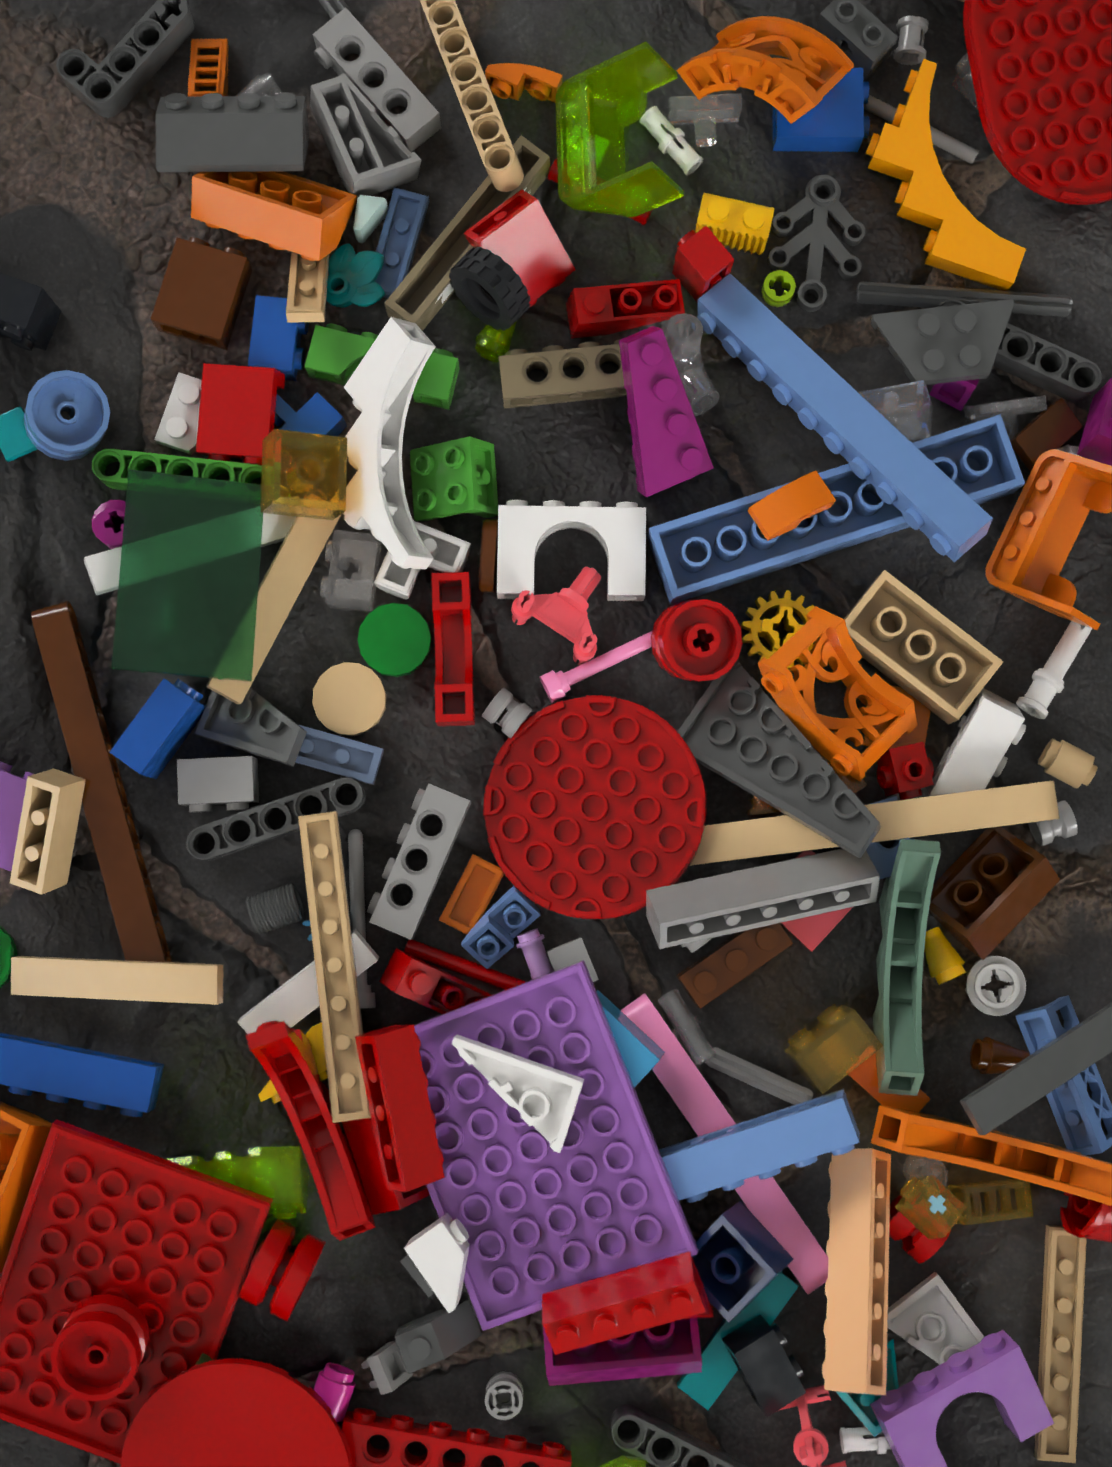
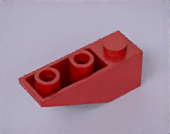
(622, 306)
(428, 984)

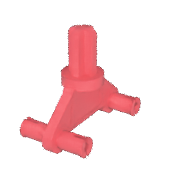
(564, 612)
(811, 1444)

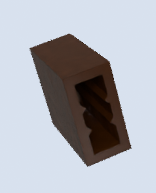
(202, 292)

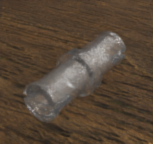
(687, 1027)

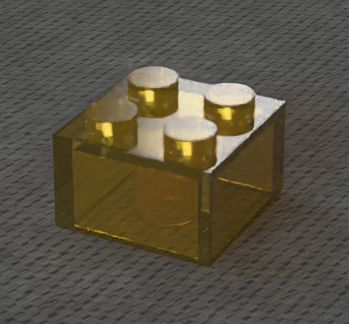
(303, 474)
(832, 1047)

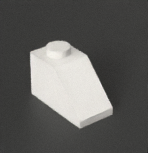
(442, 1258)

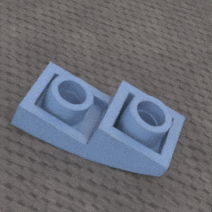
(499, 926)

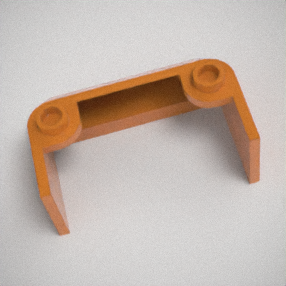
(1045, 528)

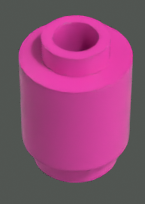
(336, 1388)

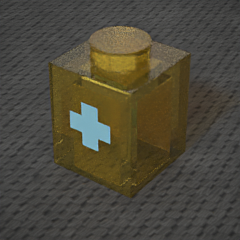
(930, 1206)

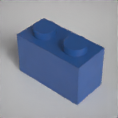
(274, 340)

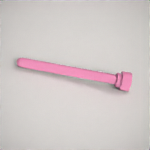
(559, 683)

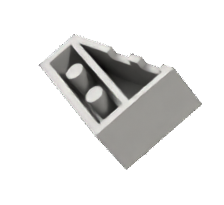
(359, 141)

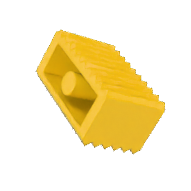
(736, 222)

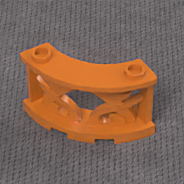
(787, 84)
(796, 695)

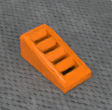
(195, 70)

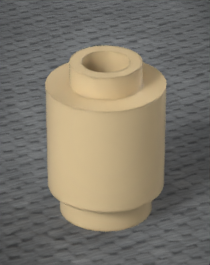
(1068, 763)

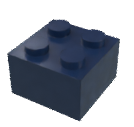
(738, 1260)

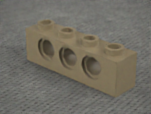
(557, 387)

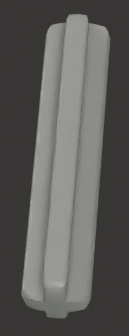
(759, 1077)

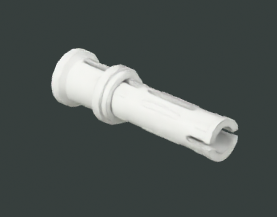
(1049, 679)

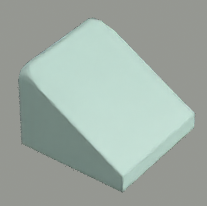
(368, 215)

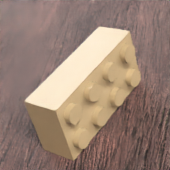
(919, 648)

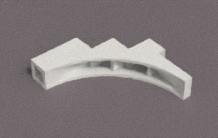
(383, 393)

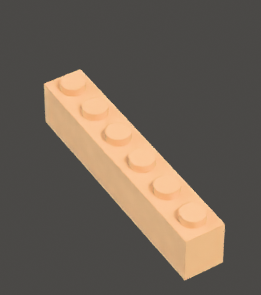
(857, 1273)

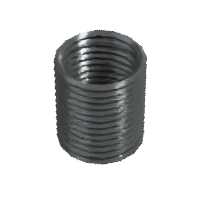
(275, 908)

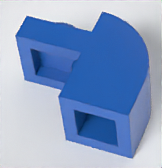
(313, 417)

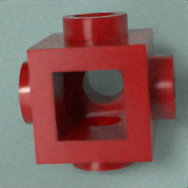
(905, 771)

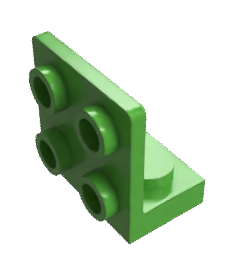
(454, 479)

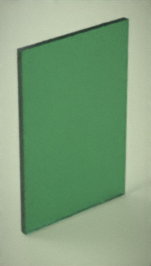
(188, 576)

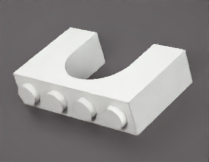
(617, 528)

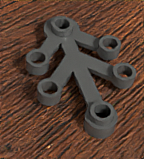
(817, 237)

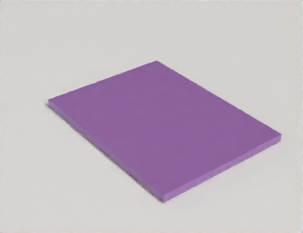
(533, 1212)

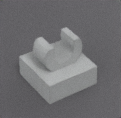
(387, 1368)

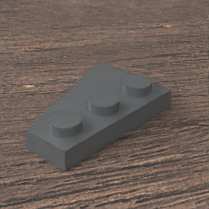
(251, 727)

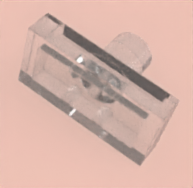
(704, 114)
(1008, 409)

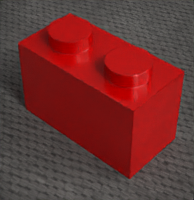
(701, 262)

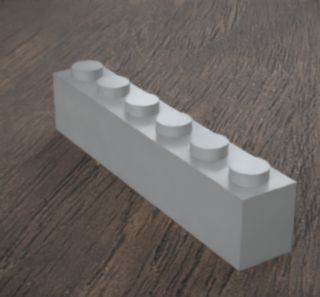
(760, 896)

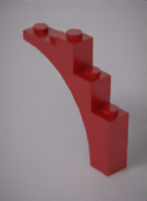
(294, 1073)

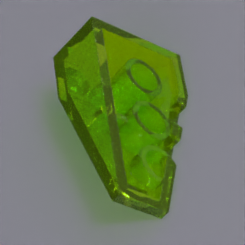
(269, 1171)

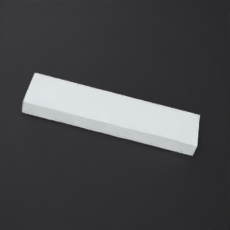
(300, 993)

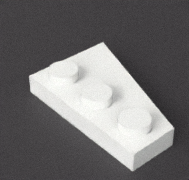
(933, 1320)

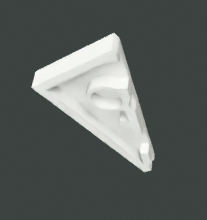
(536, 1090)

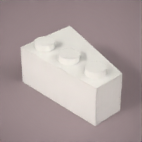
(979, 746)

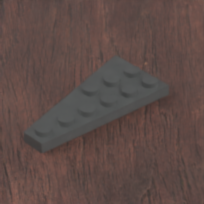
(760, 750)

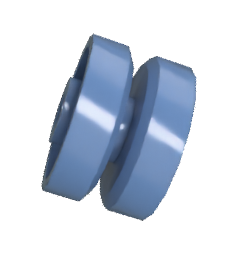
(83, 402)

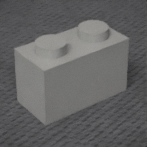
(218, 782)

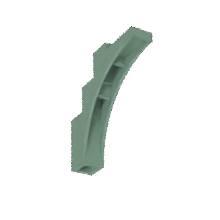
(900, 966)

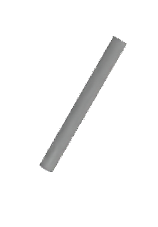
(939, 138)

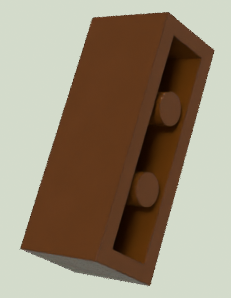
(732, 962)

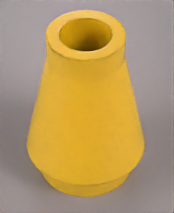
(941, 957)

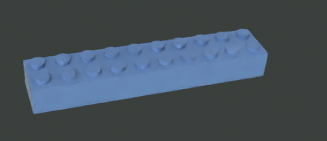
(727, 546)

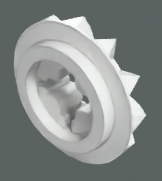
(1008, 997)

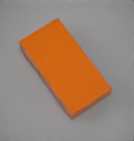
(472, 894)

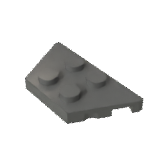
(946, 340)

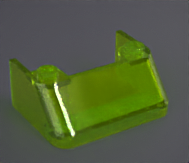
(590, 136)

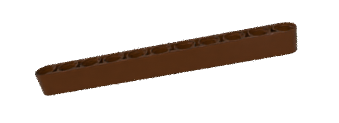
(104, 792)

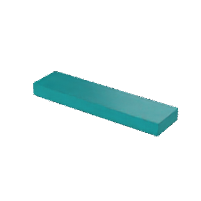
(716, 1361)

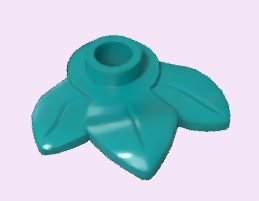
(357, 275)

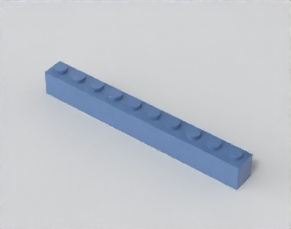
(843, 419)

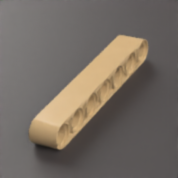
(474, 94)

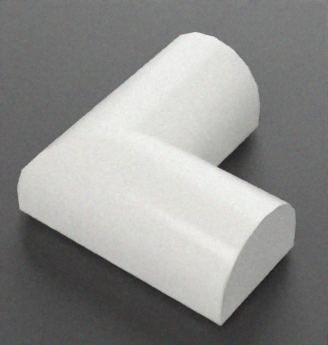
(448, 553)

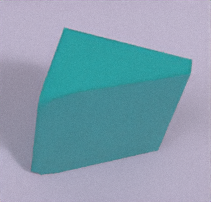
(13, 436)

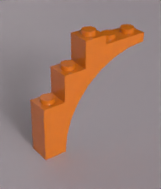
(995, 1152)

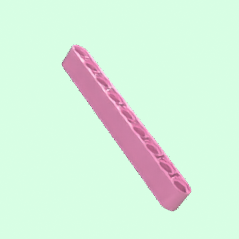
(708, 1115)

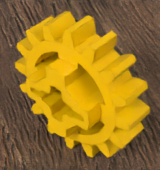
(764, 628)

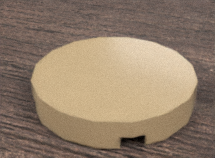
(349, 699)

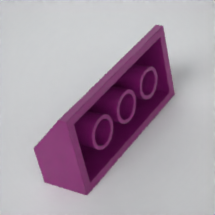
(642, 1354)

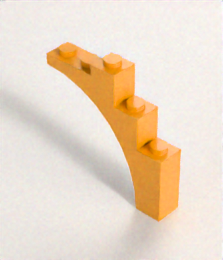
(907, 153)

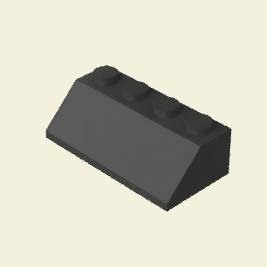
(231, 133)

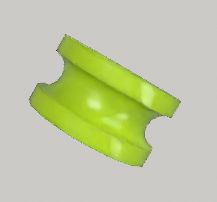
(787, 282)

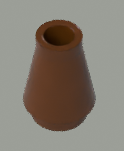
(994, 1056)

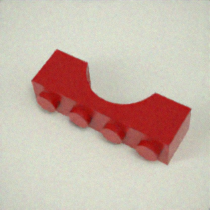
(453, 649)

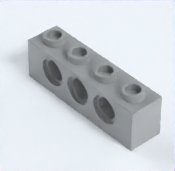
(347, 36)
(407, 918)

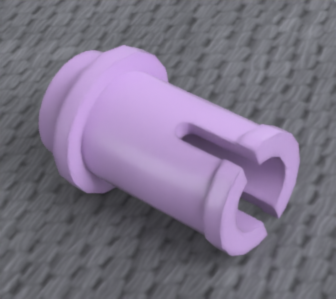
(534, 953)

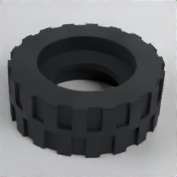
(489, 288)

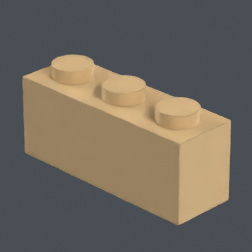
(47, 831)

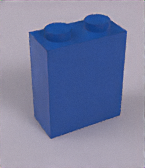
(830, 126)
(159, 728)

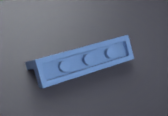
(1072, 1107)

